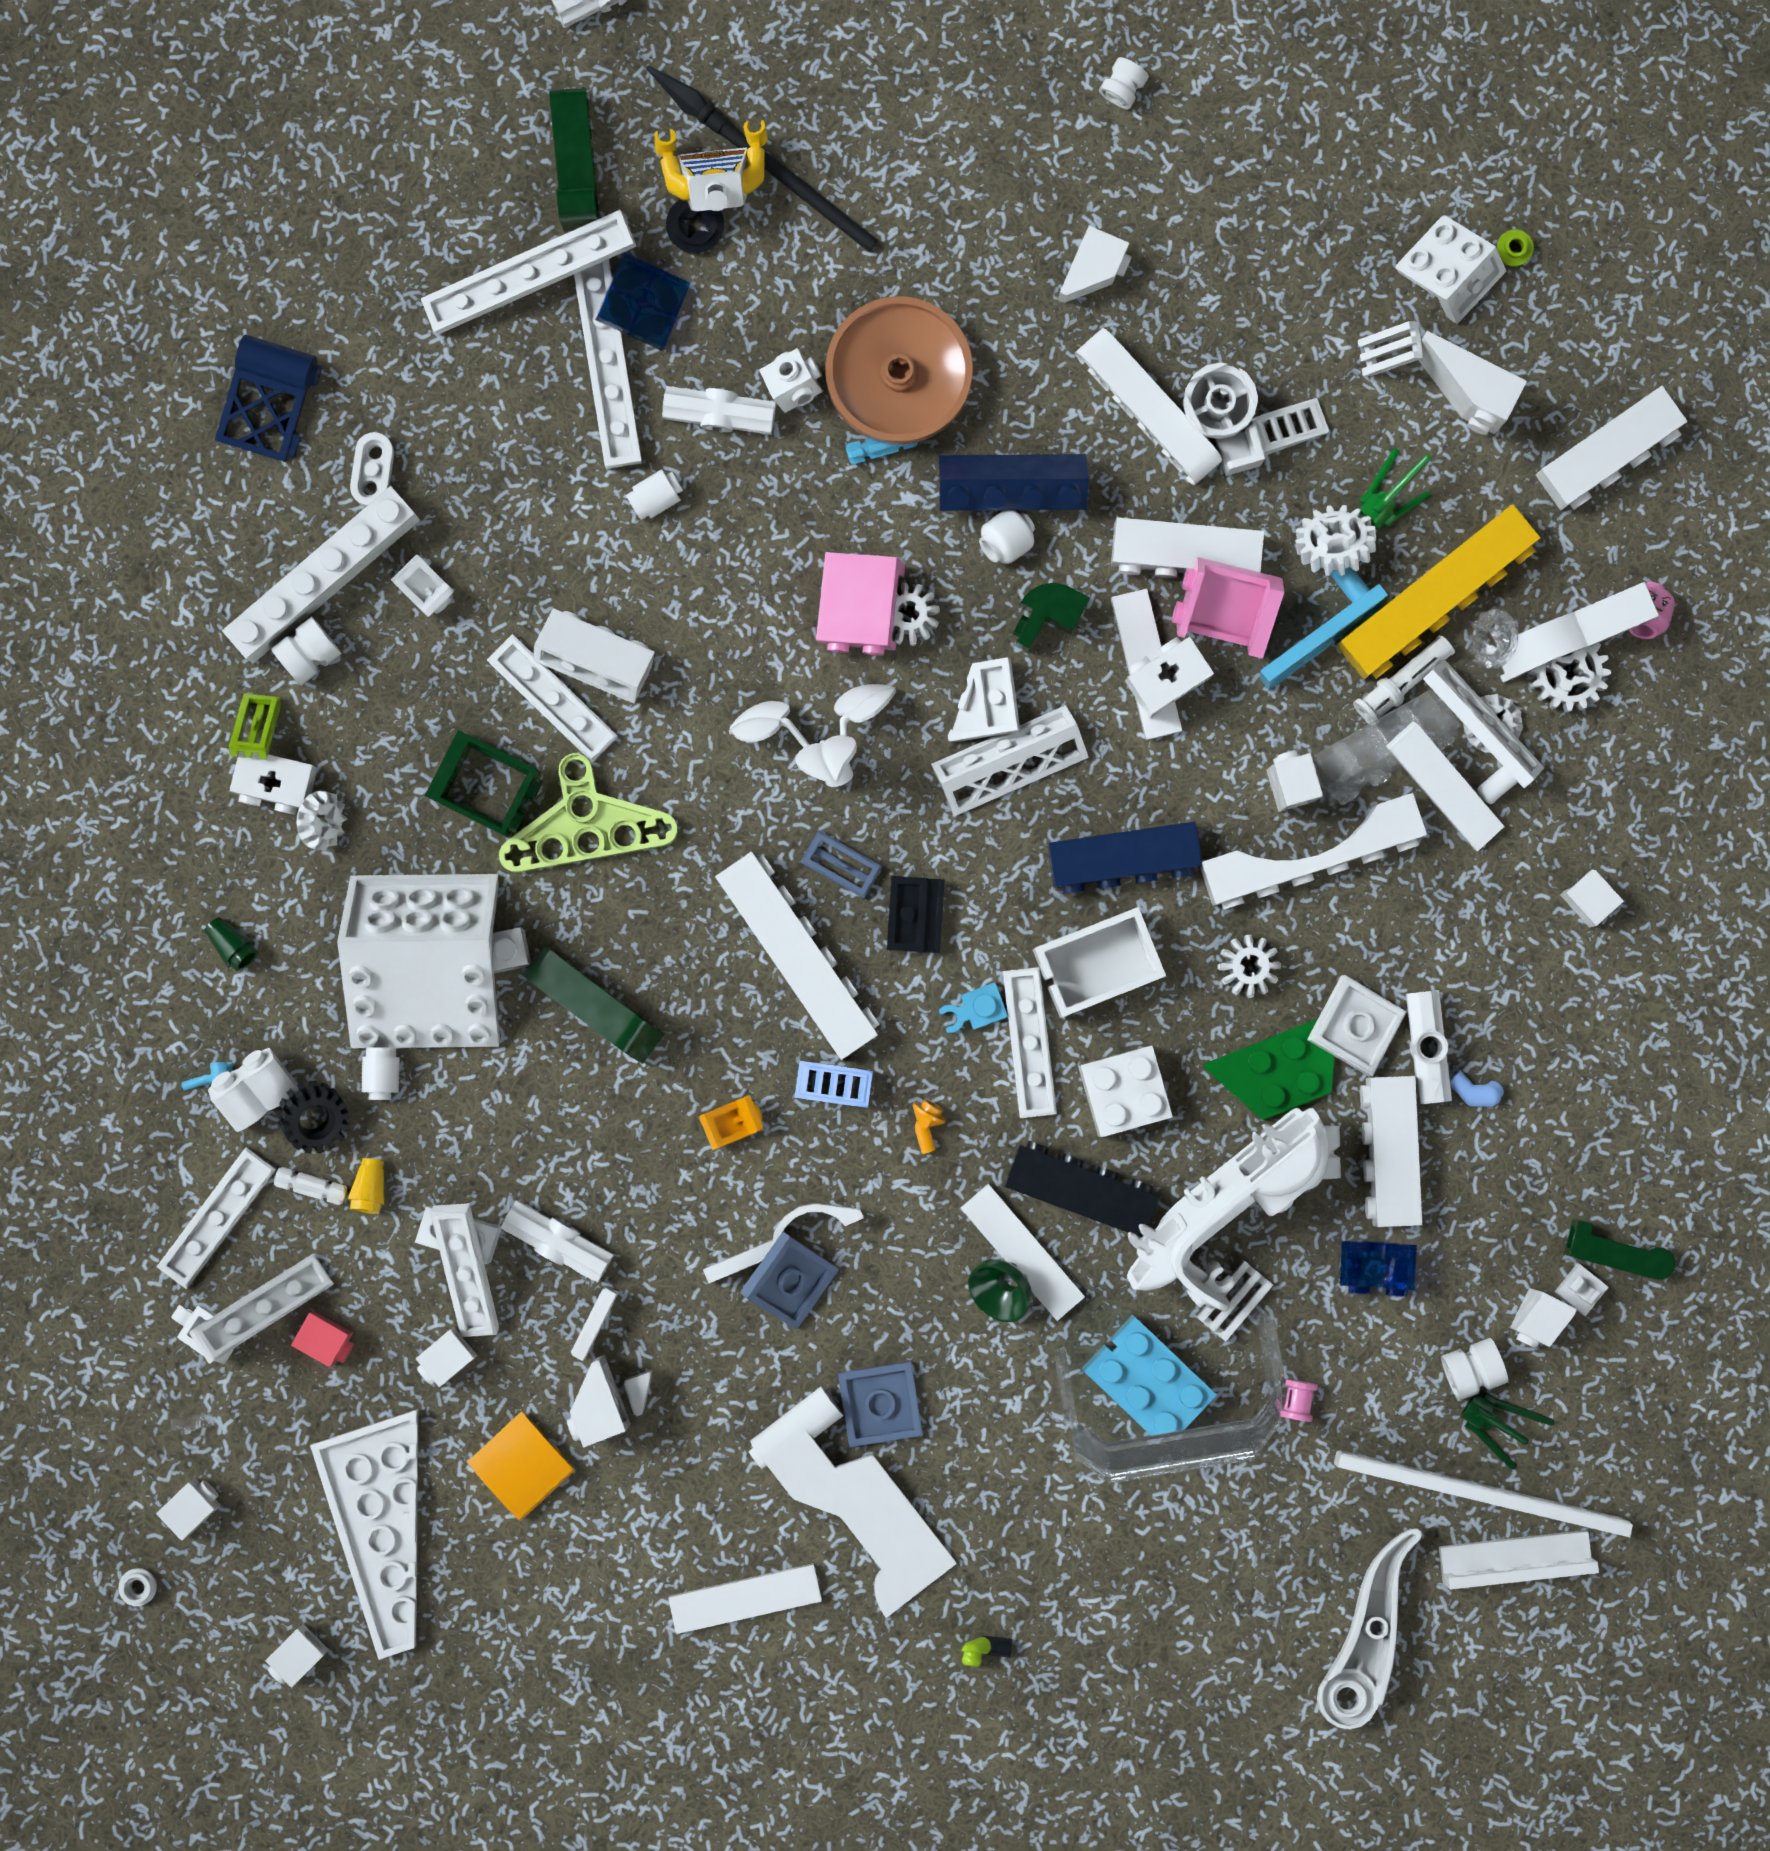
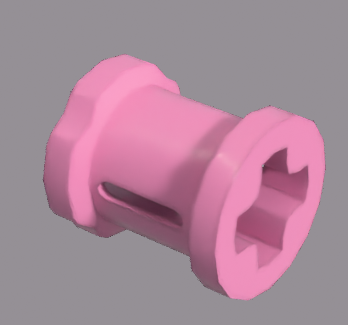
(1299, 1400)

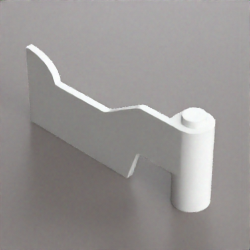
(859, 1495)

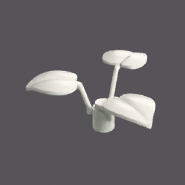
(828, 758)

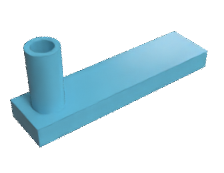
(1364, 605)

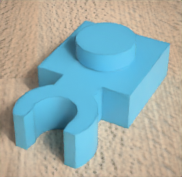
(980, 1007)

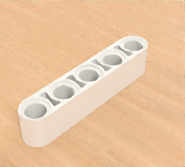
(1149, 405)

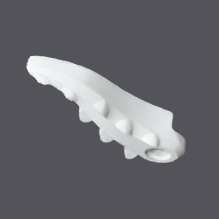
(1371, 1643)

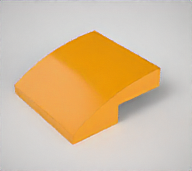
(521, 1466)

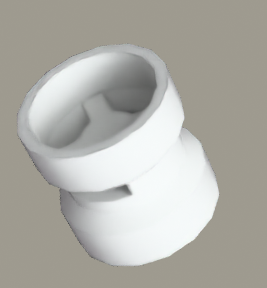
(1123, 83)

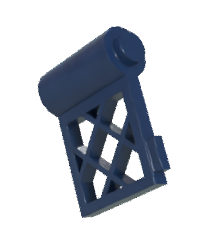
(277, 369)

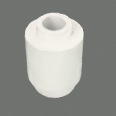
(655, 494)
(380, 1073)

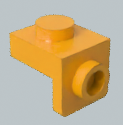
(732, 1122)

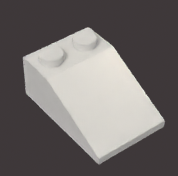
(1471, 384)

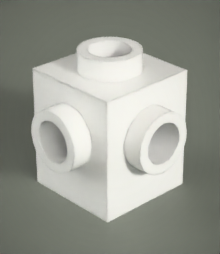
(792, 379)

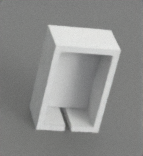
(1099, 962)

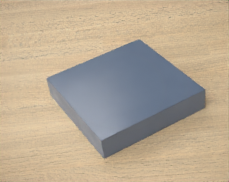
(789, 1280)
(880, 1404)

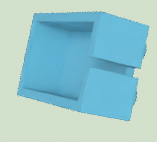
(1148, 1380)

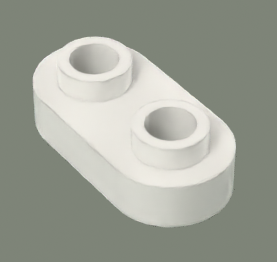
(371, 470)

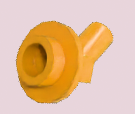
(927, 1115)

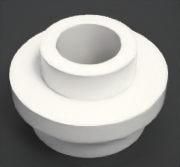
(127, 1593)

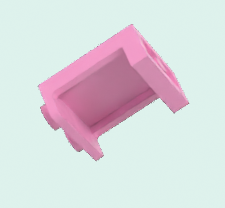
(858, 602)
(1229, 604)

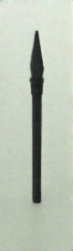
(693, 103)

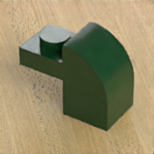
(1049, 603)

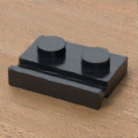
(915, 914)

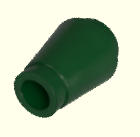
(231, 944)

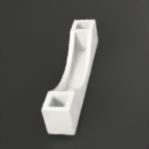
(1240, 874)

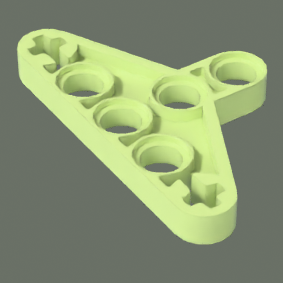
(565, 826)

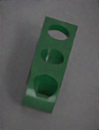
(1648, 1262)

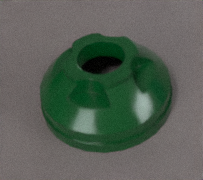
(995, 1295)

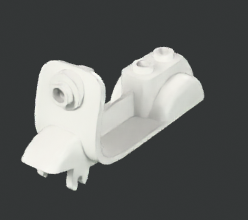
(1268, 1170)

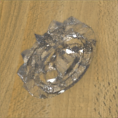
(1504, 633)

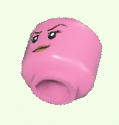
(1665, 606)

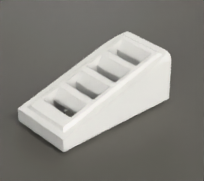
(1294, 438)

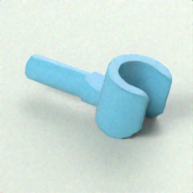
(216, 1069)

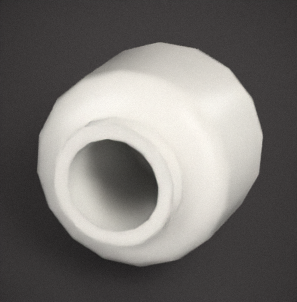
(1007, 536)

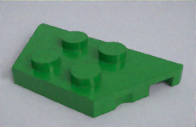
(1276, 1072)

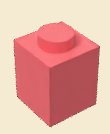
(323, 1339)

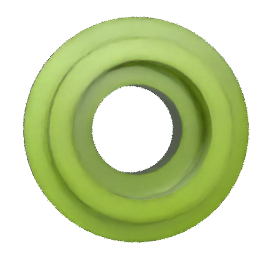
(1510, 258)

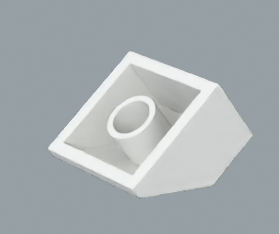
(598, 1407)

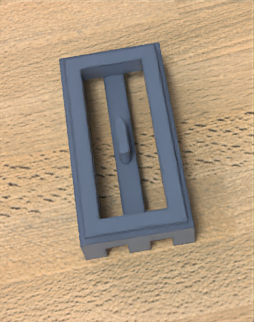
(814, 849)

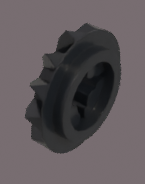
(701, 240)

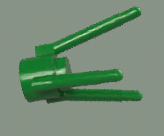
(1381, 506)

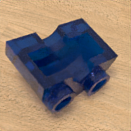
(1378, 1265)

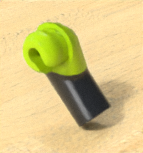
(985, 1645)

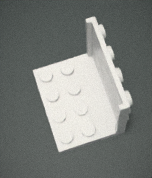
(419, 961)

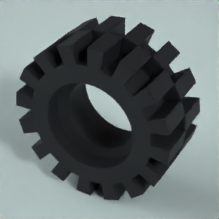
(326, 1132)

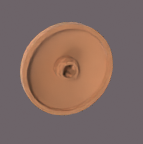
(899, 370)

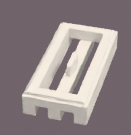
(1371, 353)
(1248, 1307)
(594, 1323)

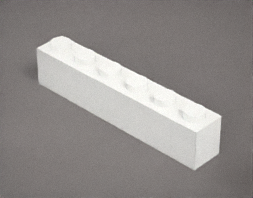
(321, 575)
(796, 954)

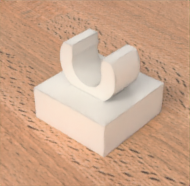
(1581, 1289)

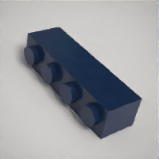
(1013, 482)
(1124, 855)

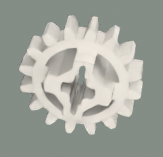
(1336, 540)
(1585, 678)

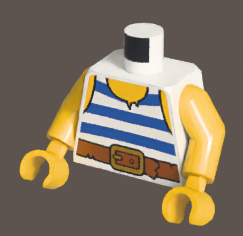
(714, 177)

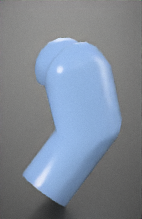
(1476, 1095)

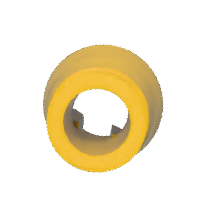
(368, 1187)

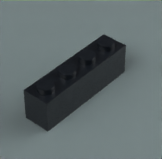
(1081, 1190)

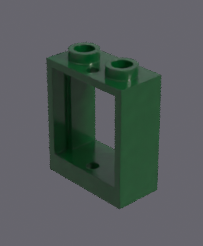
(451, 766)

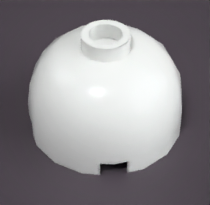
(1220, 400)

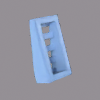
(864, 1087)

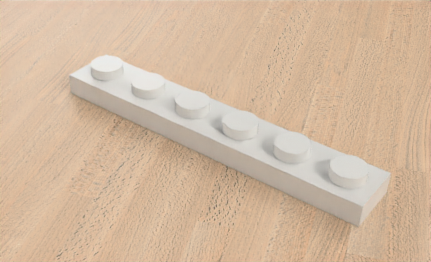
(528, 272)
(607, 371)

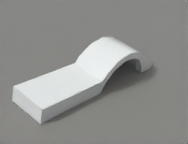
(1581, 629)
(844, 1214)

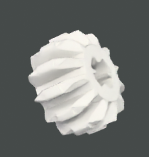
(921, 610)
(1261, 962)

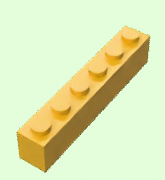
(1439, 591)

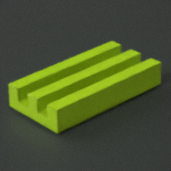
(251, 746)

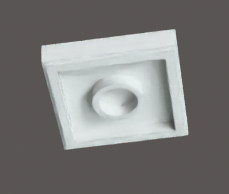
(1356, 1025)

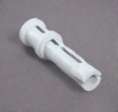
(1391, 691)

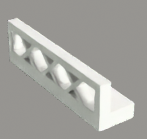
(1007, 754)
(1517, 1559)

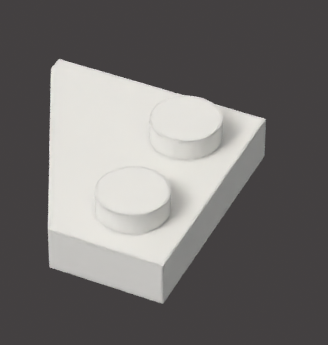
(988, 702)

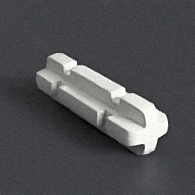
(310, 1185)

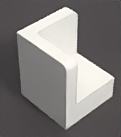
(1241, 451)
(1592, 898)

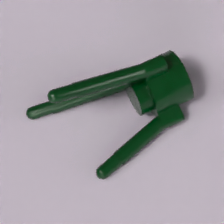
(1482, 1413)

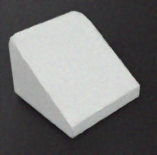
(637, 1391)

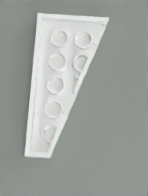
(374, 1504)

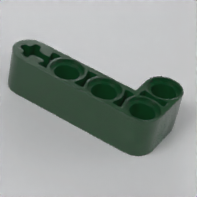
(574, 158)
(593, 1005)

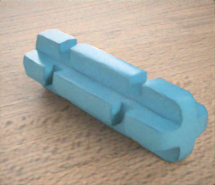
(859, 451)

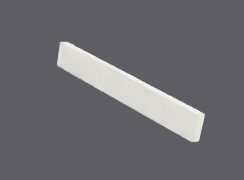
(1483, 1493)

